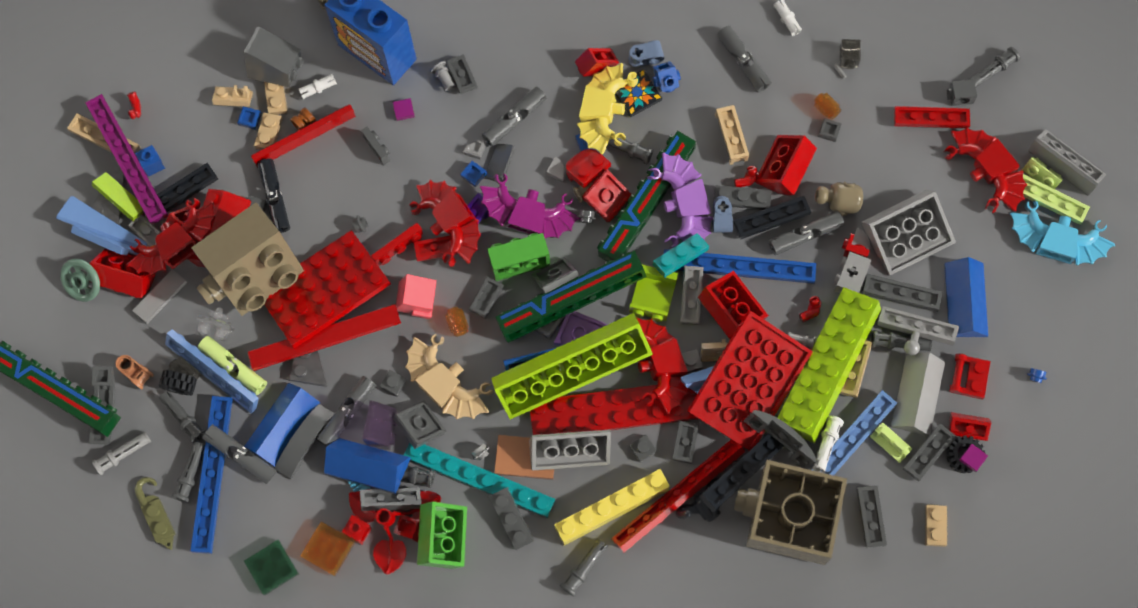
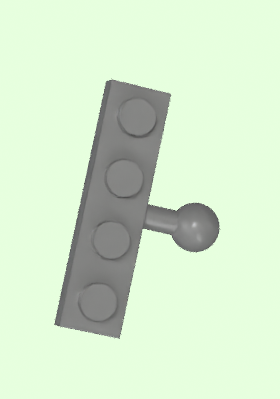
(917, 327)

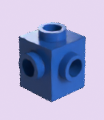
(666, 77)

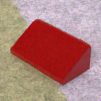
(969, 425)

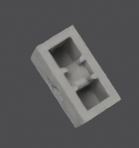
(858, 266)

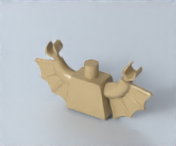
(442, 383)

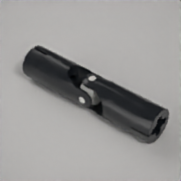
(273, 194)

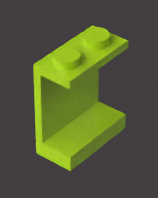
(653, 295)

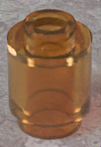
(827, 106)
(457, 321)

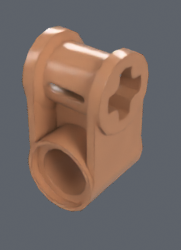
(135, 373)

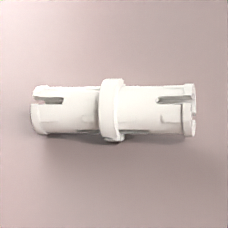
(787, 17)
(317, 86)

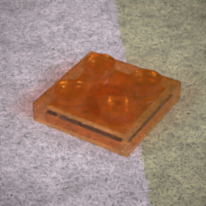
(328, 549)

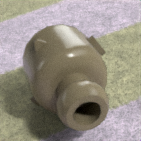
(841, 197)

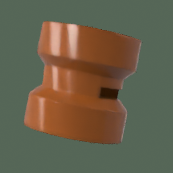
(303, 119)

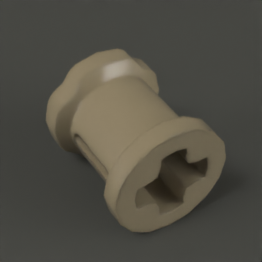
(579, 191)

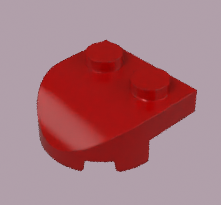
(586, 166)

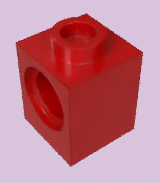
(357, 529)

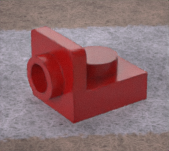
(857, 249)
(407, 528)

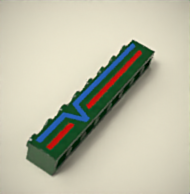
(643, 203)
(571, 296)
(57, 390)

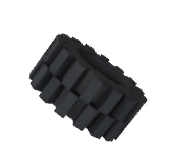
(177, 382)
(954, 448)

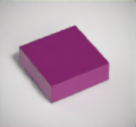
(403, 109)
(973, 458)

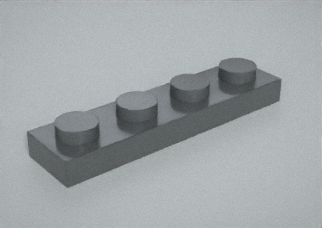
(902, 292)

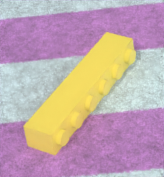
(612, 507)

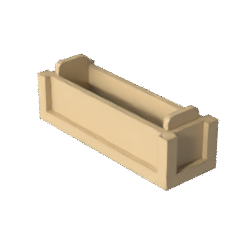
(732, 134)

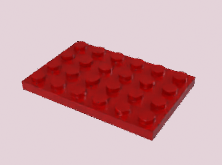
(327, 289)
(749, 376)

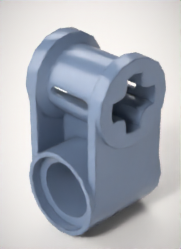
(646, 54)
(722, 219)

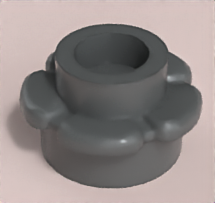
(586, 216)
(360, 224)

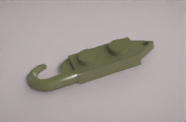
(155, 514)

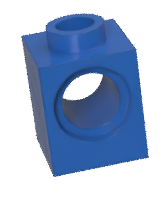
(150, 160)

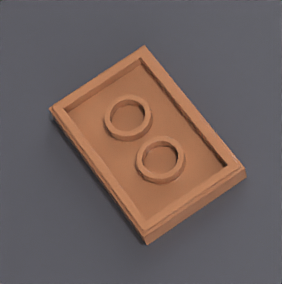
(515, 460)

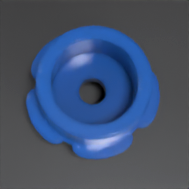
(1037, 375)

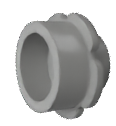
(480, 452)

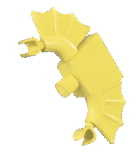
(600, 106)

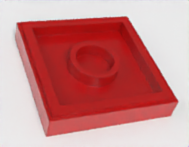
(607, 195)

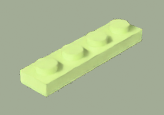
(1055, 200)

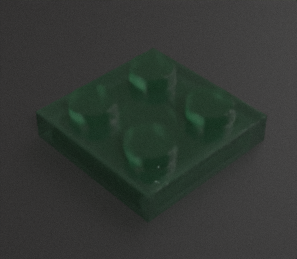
(271, 567)

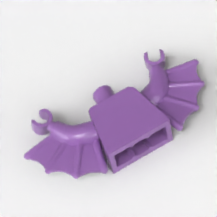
(687, 200)

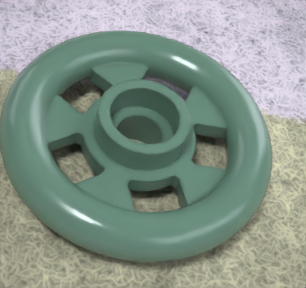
(80, 280)

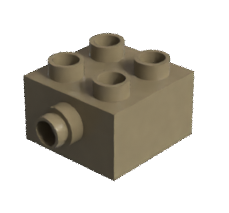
(246, 261)
(793, 512)

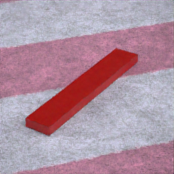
(305, 134)

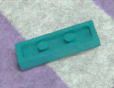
(680, 255)

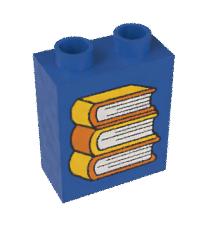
(373, 36)

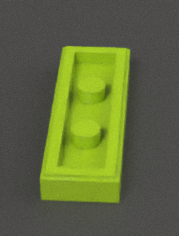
(118, 196)

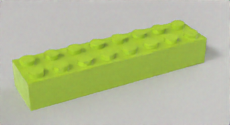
(830, 363)
(571, 366)

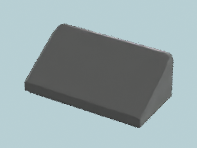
(500, 161)

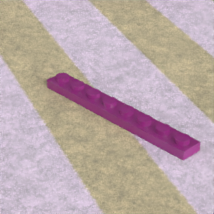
(127, 159)

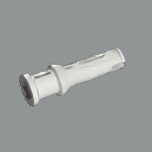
(829, 437)

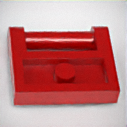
(976, 376)

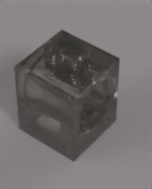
(850, 53)

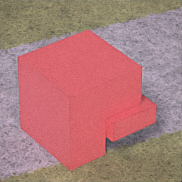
(416, 296)

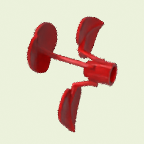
(388, 554)

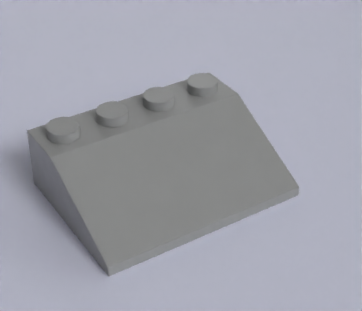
(909, 231)

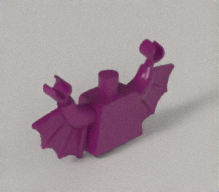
(527, 213)

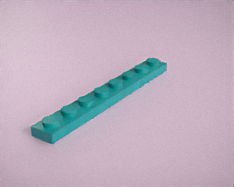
(480, 478)

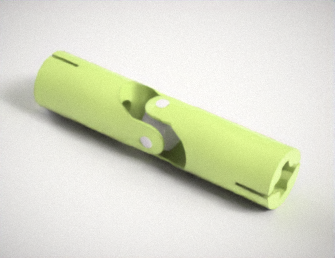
(227, 361)

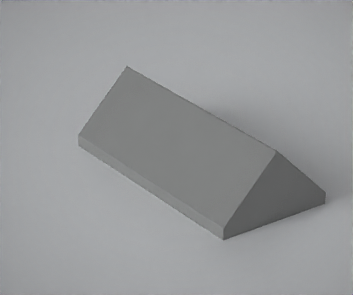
(1066, 162)
(918, 393)
(570, 450)

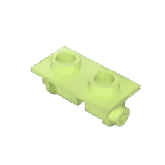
(1038, 171)
(891, 442)

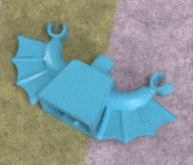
(1058, 239)

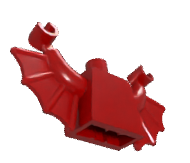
(991, 163)
(451, 216)
(174, 241)
(664, 365)

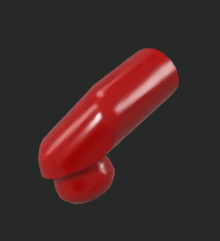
(136, 105)
(749, 178)
(813, 309)

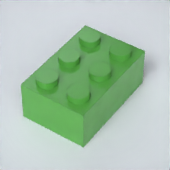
(519, 256)
(442, 535)

